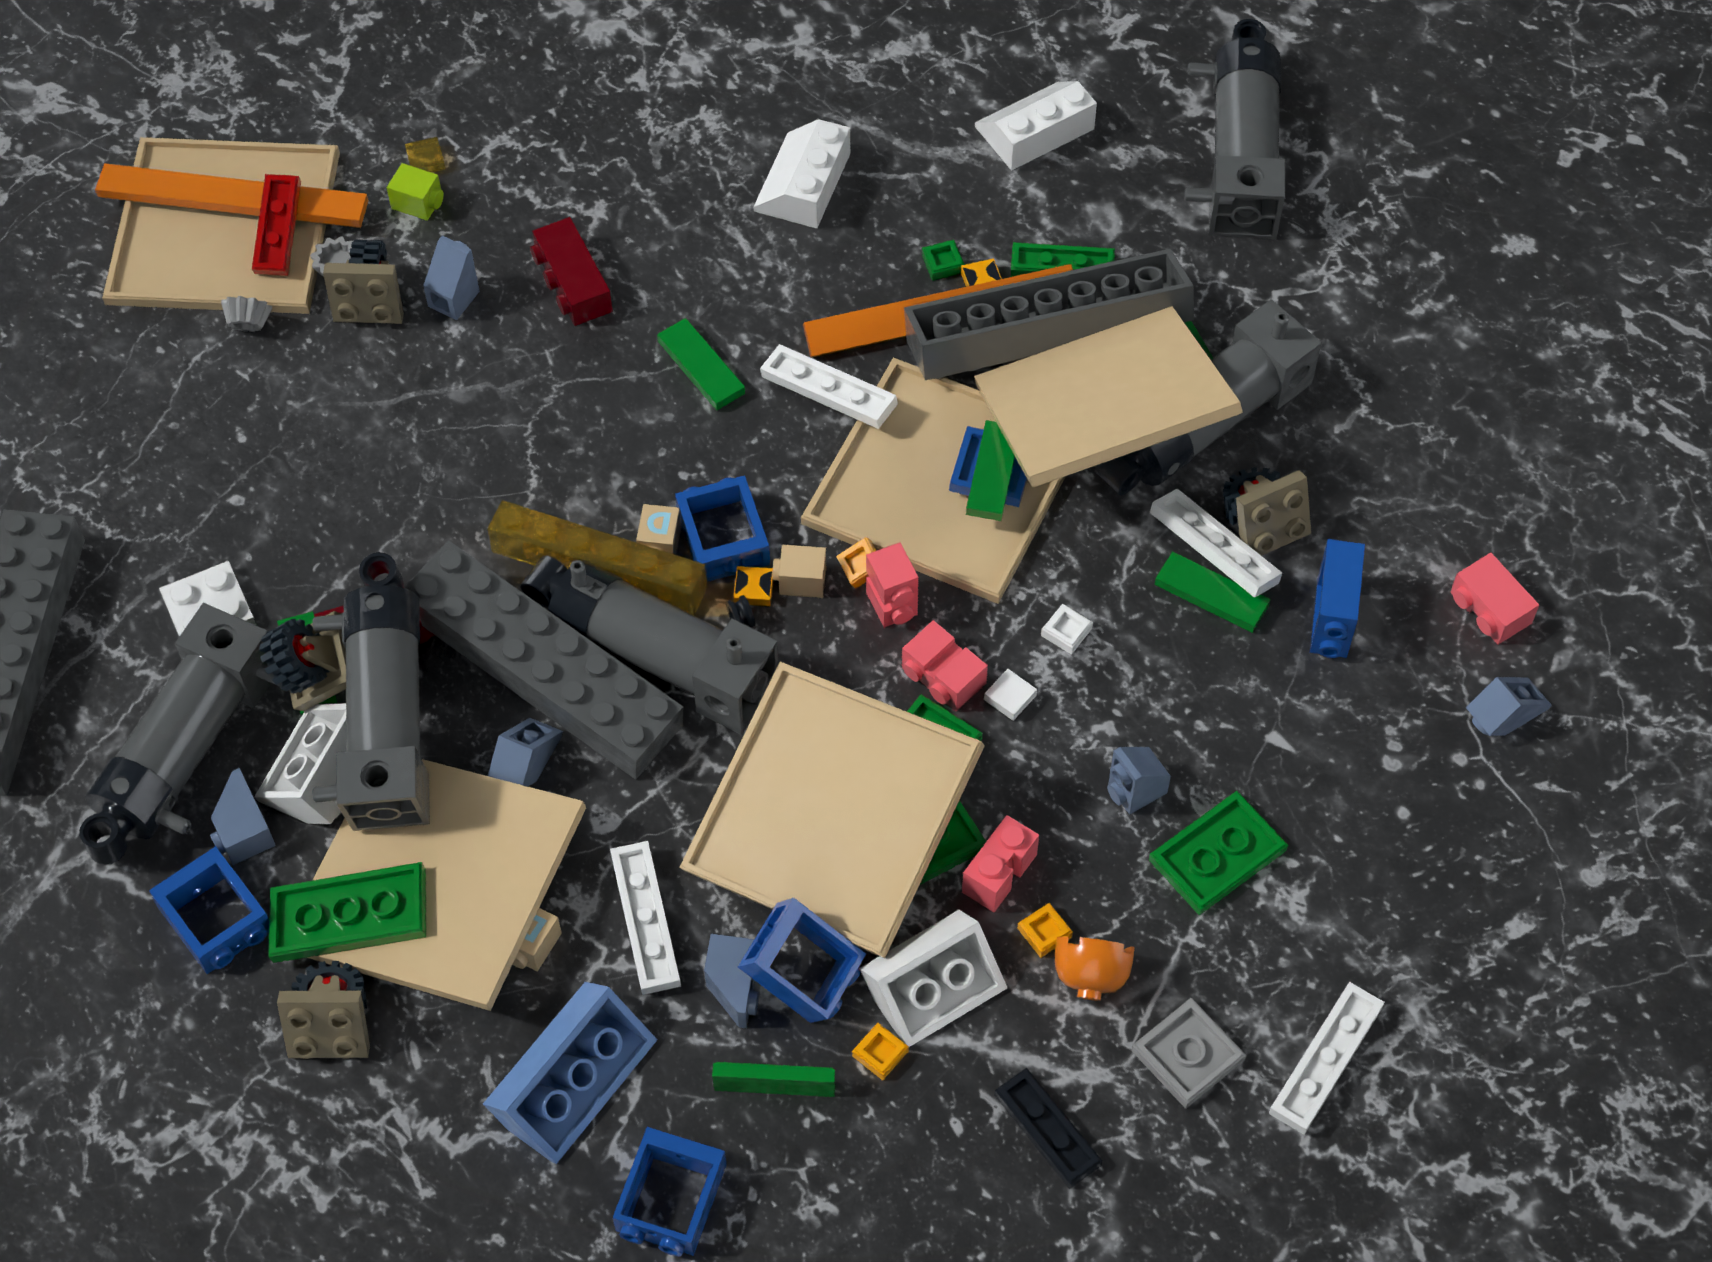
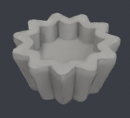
(331, 252)
(245, 313)

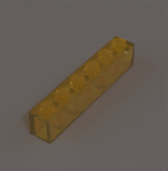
(533, 534)

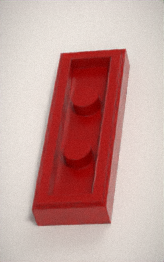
(276, 224)

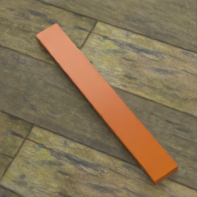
(224, 194)
(888, 320)

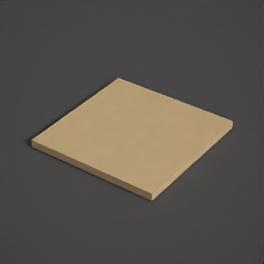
(203, 256)
(1106, 396)
(897, 485)
(833, 806)
(486, 875)

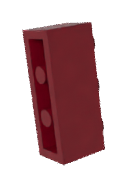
(571, 271)

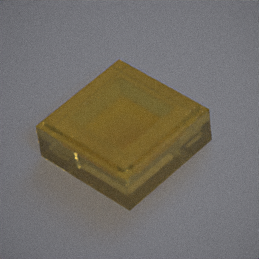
(425, 155)

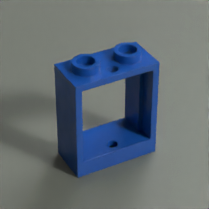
(724, 559)
(1337, 598)
(191, 883)
(769, 941)
(680, 1153)

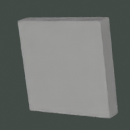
(1188, 1053)

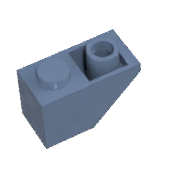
(451, 278)
(1136, 778)
(727, 981)

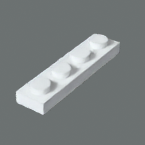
(829, 386)
(1216, 543)
(645, 918)
(1326, 1058)

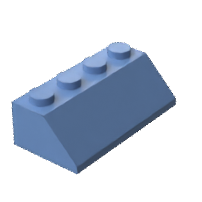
(571, 1071)

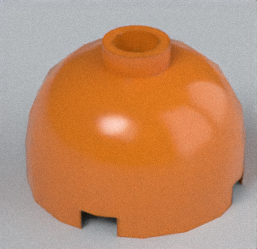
(1093, 966)

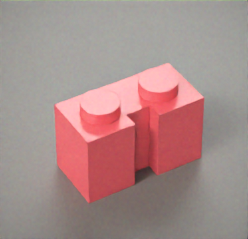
(892, 585)
(1495, 598)
(943, 666)
(992, 869)

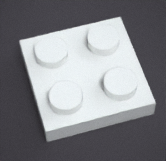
(212, 586)

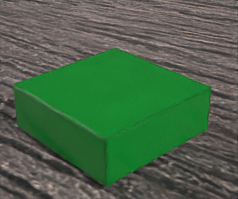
(942, 259)

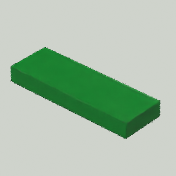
(1038, 257)
(701, 364)
(991, 475)
(1211, 592)
(774, 1079)

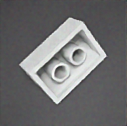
(1039, 123)
(805, 173)
(307, 763)
(934, 977)

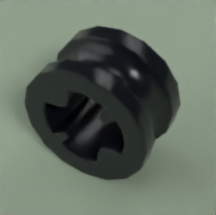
(741, 611)

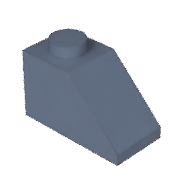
(1507, 705)
(524, 752)
(239, 822)

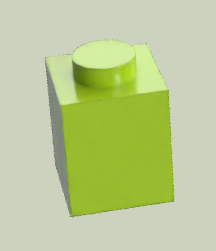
(415, 191)

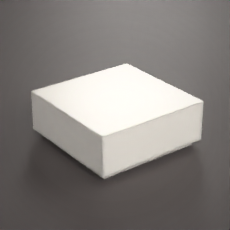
(1066, 629)
(1010, 694)

